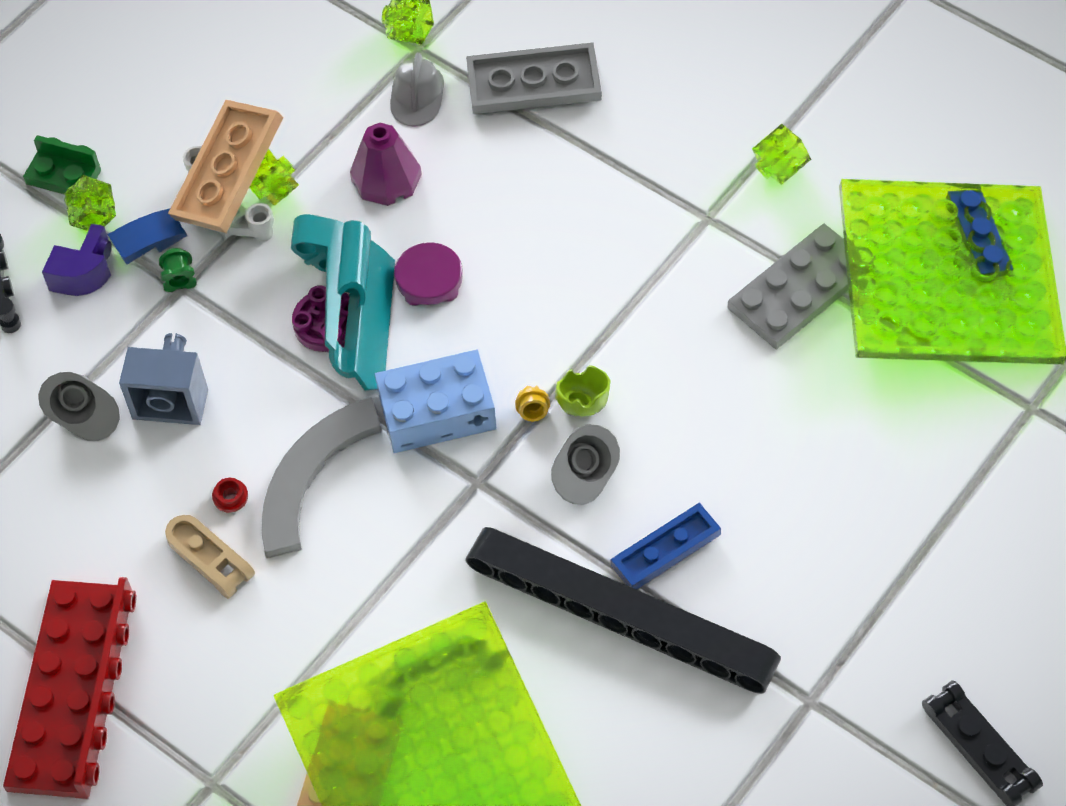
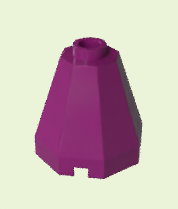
(384, 166)

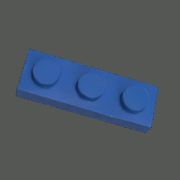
(982, 228)
(665, 546)

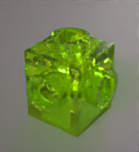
(408, 20)
(780, 154)
(274, 178)
(89, 203)

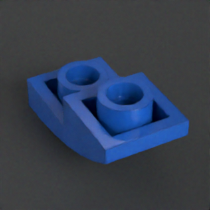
(145, 234)

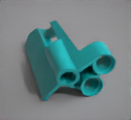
(366, 272)

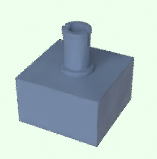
(164, 383)

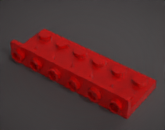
(70, 689)

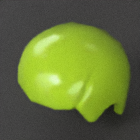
(583, 392)

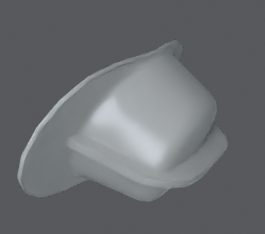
(416, 92)
(79, 405)
(585, 464)

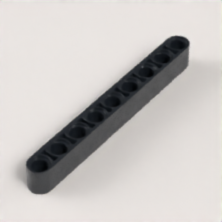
(624, 610)

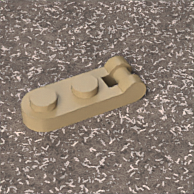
(207, 554)

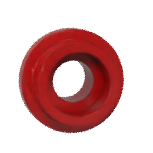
(226, 487)

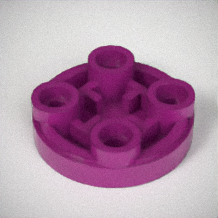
(428, 274)
(309, 319)

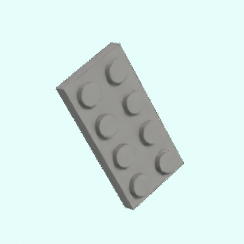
(533, 78)
(794, 288)

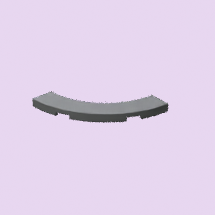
(302, 465)

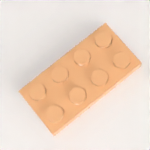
(225, 165)

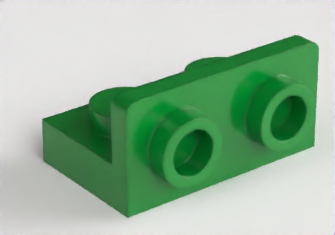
(60, 164)

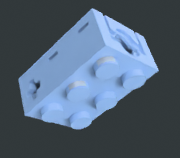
(436, 401)

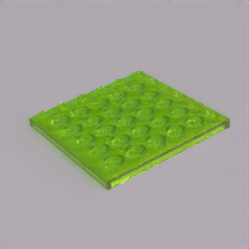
(921, 287)
(427, 724)

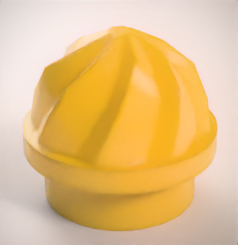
(532, 403)

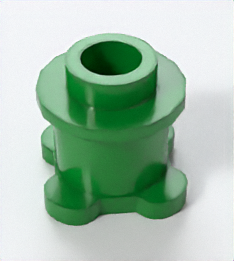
(177, 270)

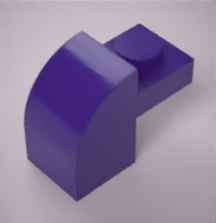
(81, 270)

